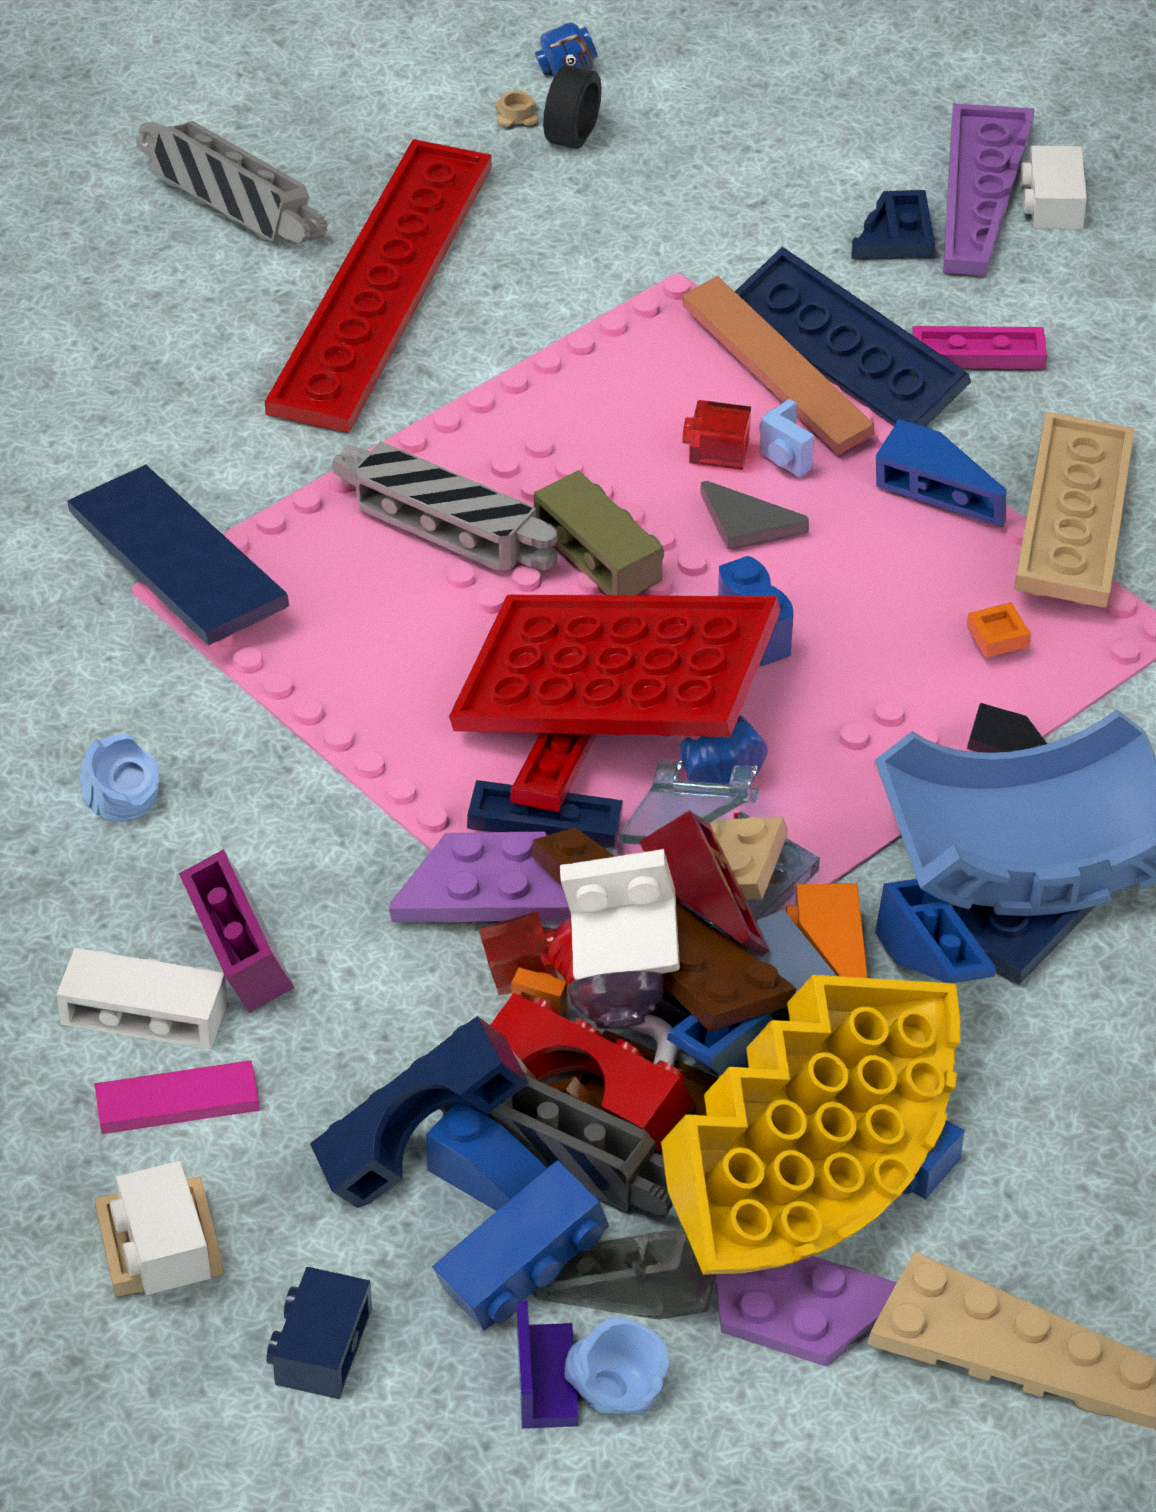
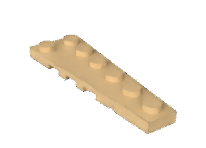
(993, 1333)

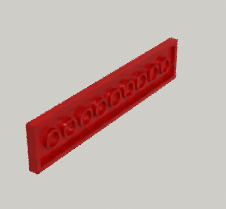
(378, 287)

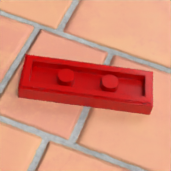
(550, 770)

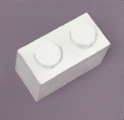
(1055, 187)
(161, 1227)

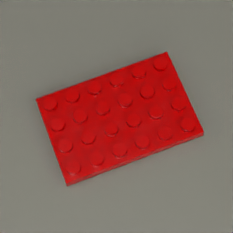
(617, 665)

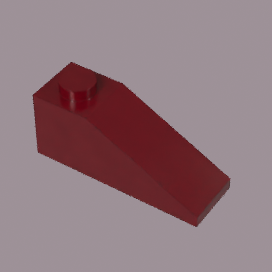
(705, 877)

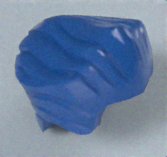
(714, 758)

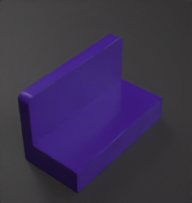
(545, 1393)

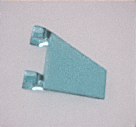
(673, 798)

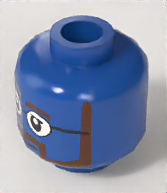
(565, 47)

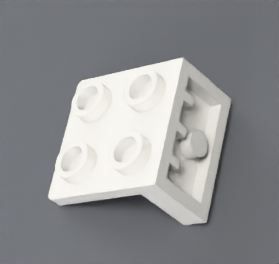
(622, 914)

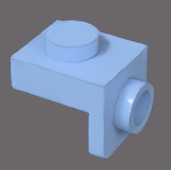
(785, 440)

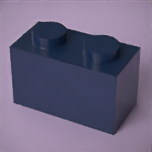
(320, 1332)

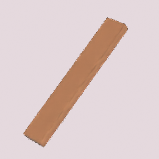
(778, 365)

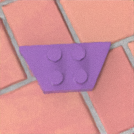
(480, 881)
(802, 1307)

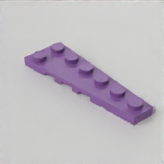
(983, 168)

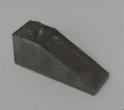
(635, 1276)

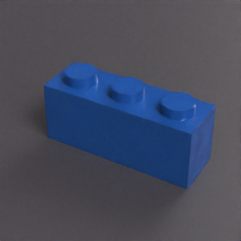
(522, 1246)

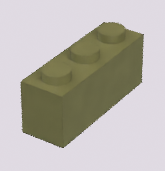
(600, 536)

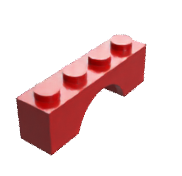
(635, 1088)

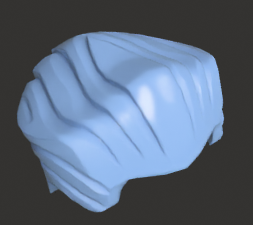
(119, 778)
(618, 1367)

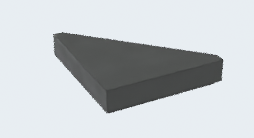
(747, 519)

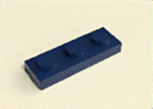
(592, 815)

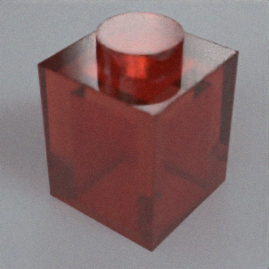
(718, 434)
(514, 945)

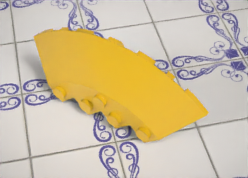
(817, 1124)

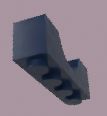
(367, 1146)

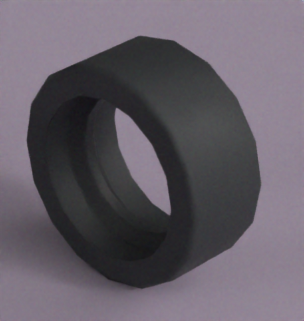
(572, 106)

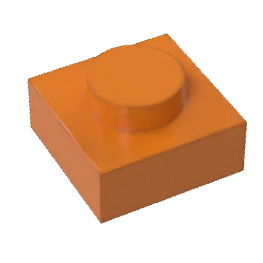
(998, 630)
(541, 985)

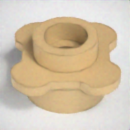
(516, 109)

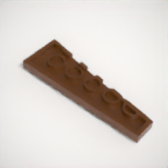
(715, 975)

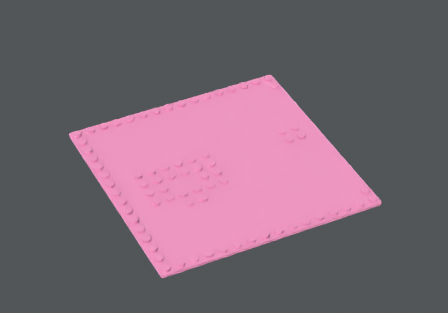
(876, 587)

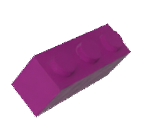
(236, 931)

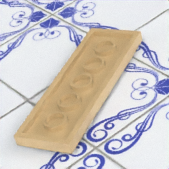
(1075, 510)

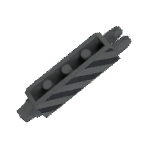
(599, 1149)

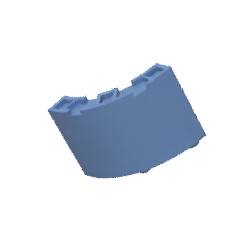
(1028, 825)

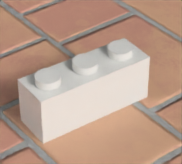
(142, 998)

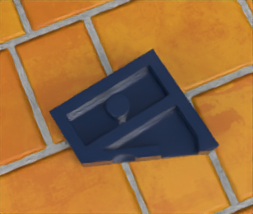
(896, 227)

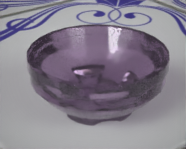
(617, 997)

